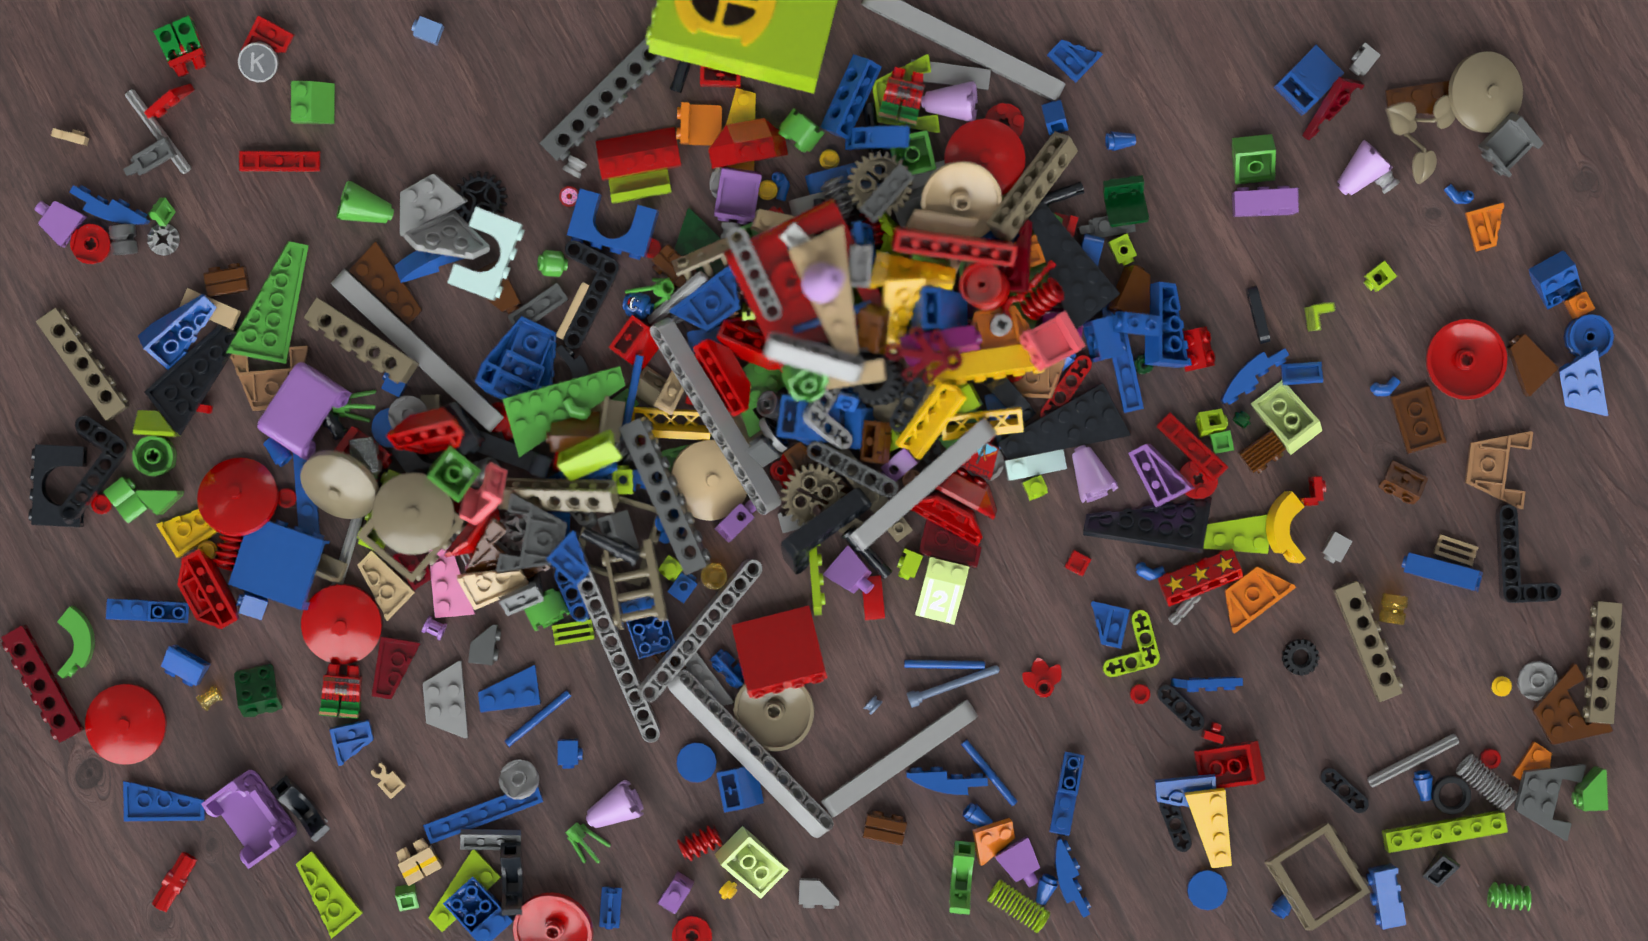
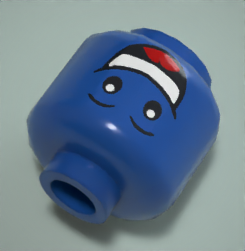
(638, 305)

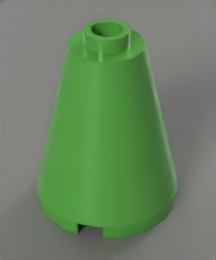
(363, 206)

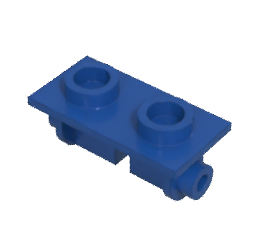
(721, 663)
(610, 907)

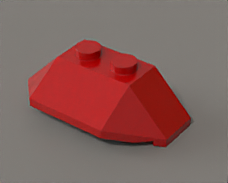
(746, 143)
(746, 341)
(725, 375)
(426, 432)
(969, 491)
(950, 515)
(469, 537)
(206, 591)

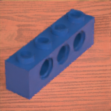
(850, 96)

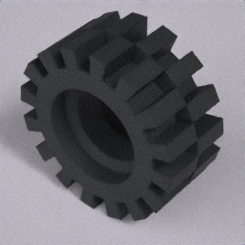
(1289, 651)

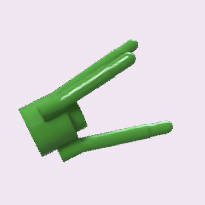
(662, 288)
(343, 410)
(576, 834)

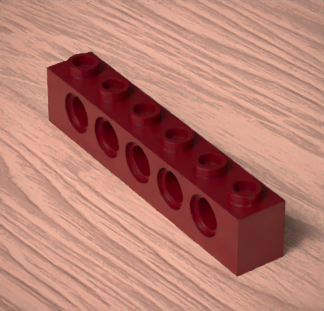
(52, 687)

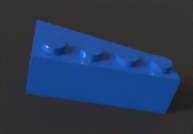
(1168, 347)

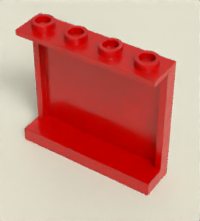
(779, 652)

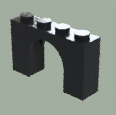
(471, 440)
(46, 459)

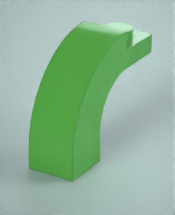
(84, 640)
(961, 877)

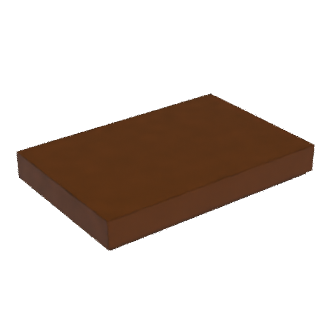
(1418, 419)

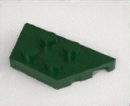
(694, 236)

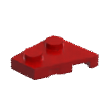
(269, 33)
(168, 100)

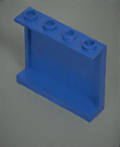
(278, 563)

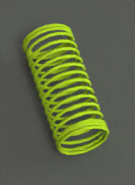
(1039, 923)

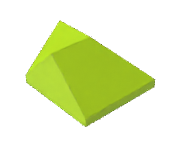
(152, 424)

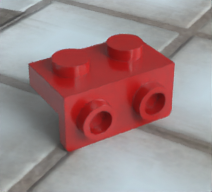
(1199, 348)
(1316, 489)

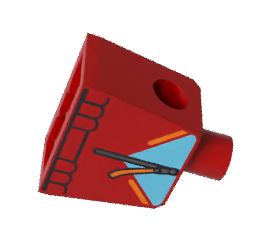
(983, 460)

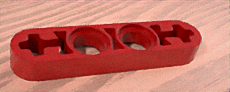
(1063, 387)

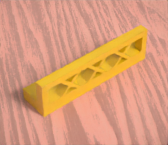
(934, 419)
(1002, 426)
(674, 430)

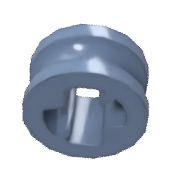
(873, 704)

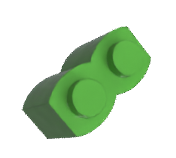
(125, 500)

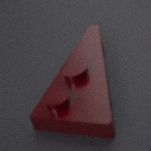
(1332, 103)
(1019, 274)

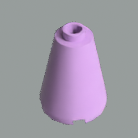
(953, 101)
(1363, 169)
(822, 282)
(1091, 475)
(616, 806)

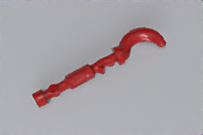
(1032, 284)

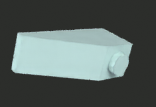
(1035, 465)

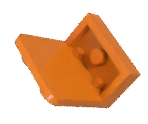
(699, 124)

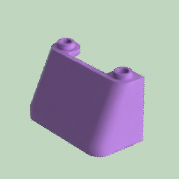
(301, 408)
(252, 816)

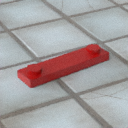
(280, 161)
(1192, 447)

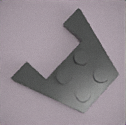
(541, 537)
(1540, 792)

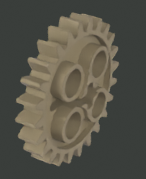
(860, 175)
(820, 479)

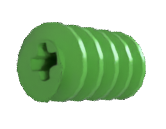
(1509, 895)

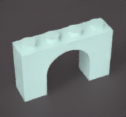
(506, 233)

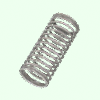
(1504, 798)

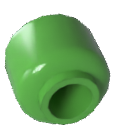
(552, 263)

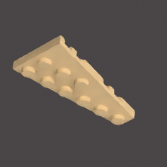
(836, 315)

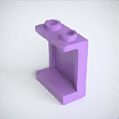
(737, 195)

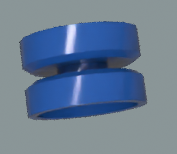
(1576, 335)

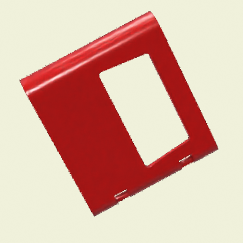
(771, 253)

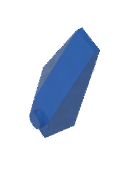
(173, 334)

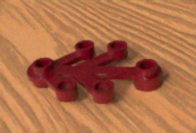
(927, 356)

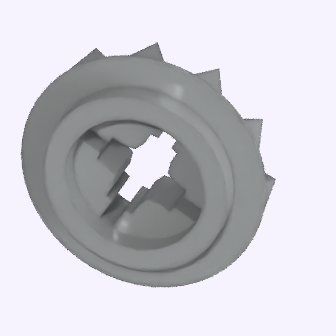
(163, 249)

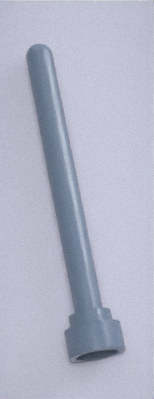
(917, 697)

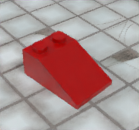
(1232, 764)

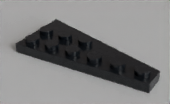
(1082, 282)
(187, 382)
(1079, 422)
(1167, 526)

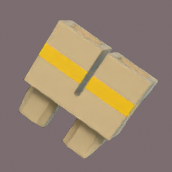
(419, 864)

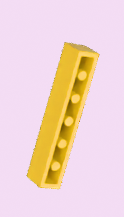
(986, 364)

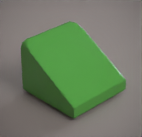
(406, 897)

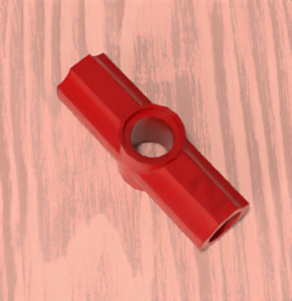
(174, 881)

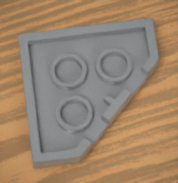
(448, 236)

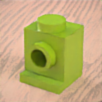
(1115, 246)
(1385, 273)
(1214, 416)
(1035, 487)
(626, 488)
(909, 564)
(670, 568)

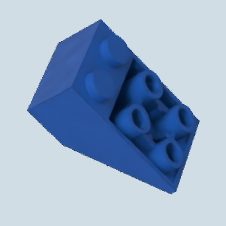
(1308, 80)
(939, 310)
(792, 423)
(647, 633)
(478, 911)

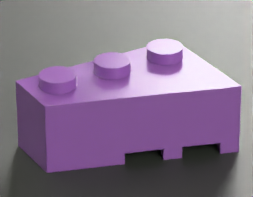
(1265, 201)
(1158, 475)

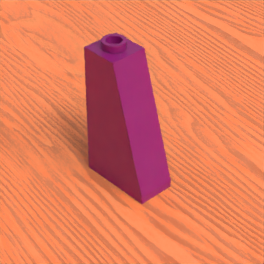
(959, 339)

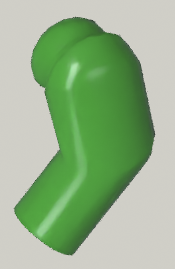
(574, 411)

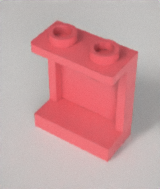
(1052, 341)
(480, 502)

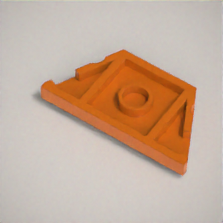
(981, 322)
(1253, 596)

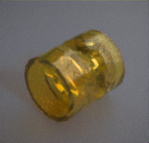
(714, 575)
(1392, 601)

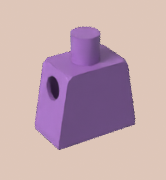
(59, 221)
(903, 460)
(731, 525)
(850, 572)
(1020, 861)
(675, 892)

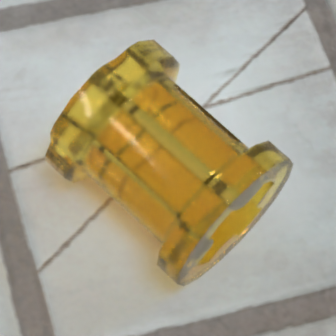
(209, 698)

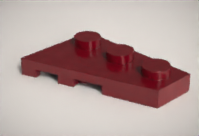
(945, 545)
(391, 665)

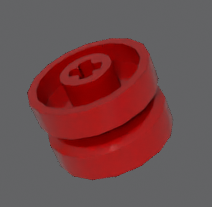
(984, 286)

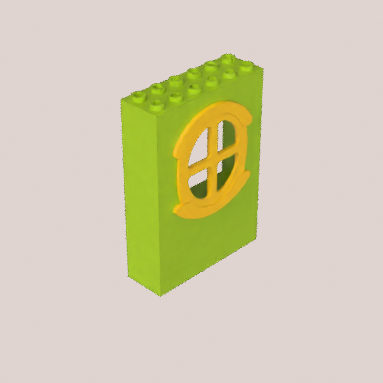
(777, 45)

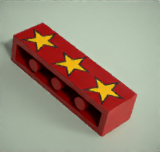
(1200, 577)

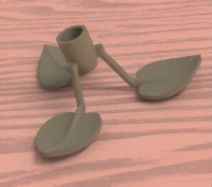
(1404, 122)

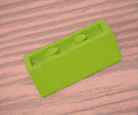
(640, 186)
(1312, 316)
(588, 456)

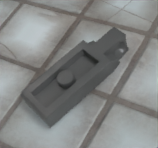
(151, 157)
(1101, 228)

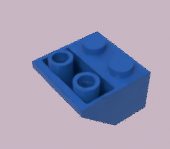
(1555, 279)
(738, 789)

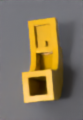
(1278, 526)

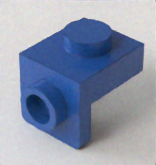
(847, 399)

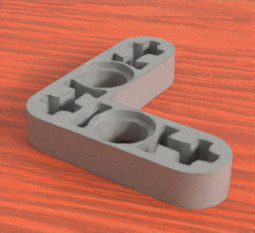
(821, 414)

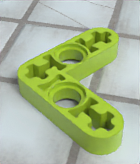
(1139, 655)

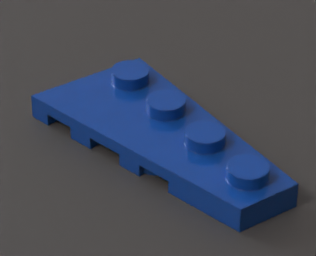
(156, 804)

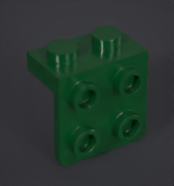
(1125, 201)
(257, 691)

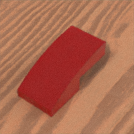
(874, 601)

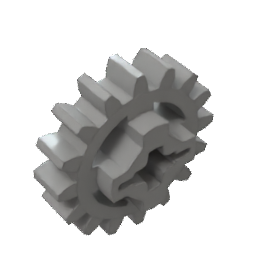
(515, 528)

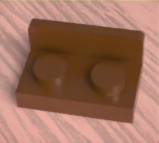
(1403, 483)

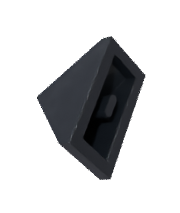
(1440, 869)

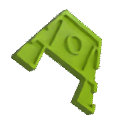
(923, 123)

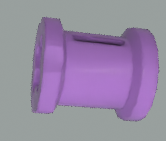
(434, 628)

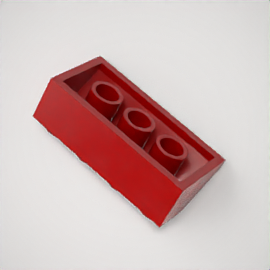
(638, 153)

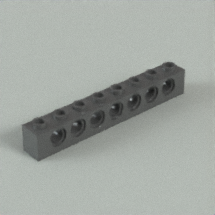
(565, 127)
(655, 488)

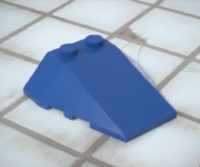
(519, 361)

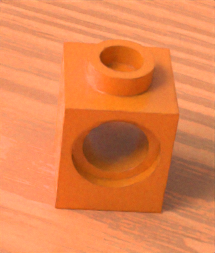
(1579, 305)

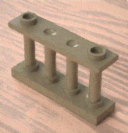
(703, 256)
(654, 590)

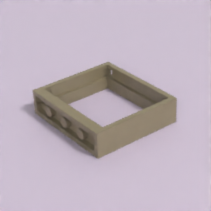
(654, 536)
(430, 559)
(1290, 891)

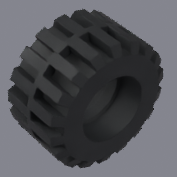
(892, 385)

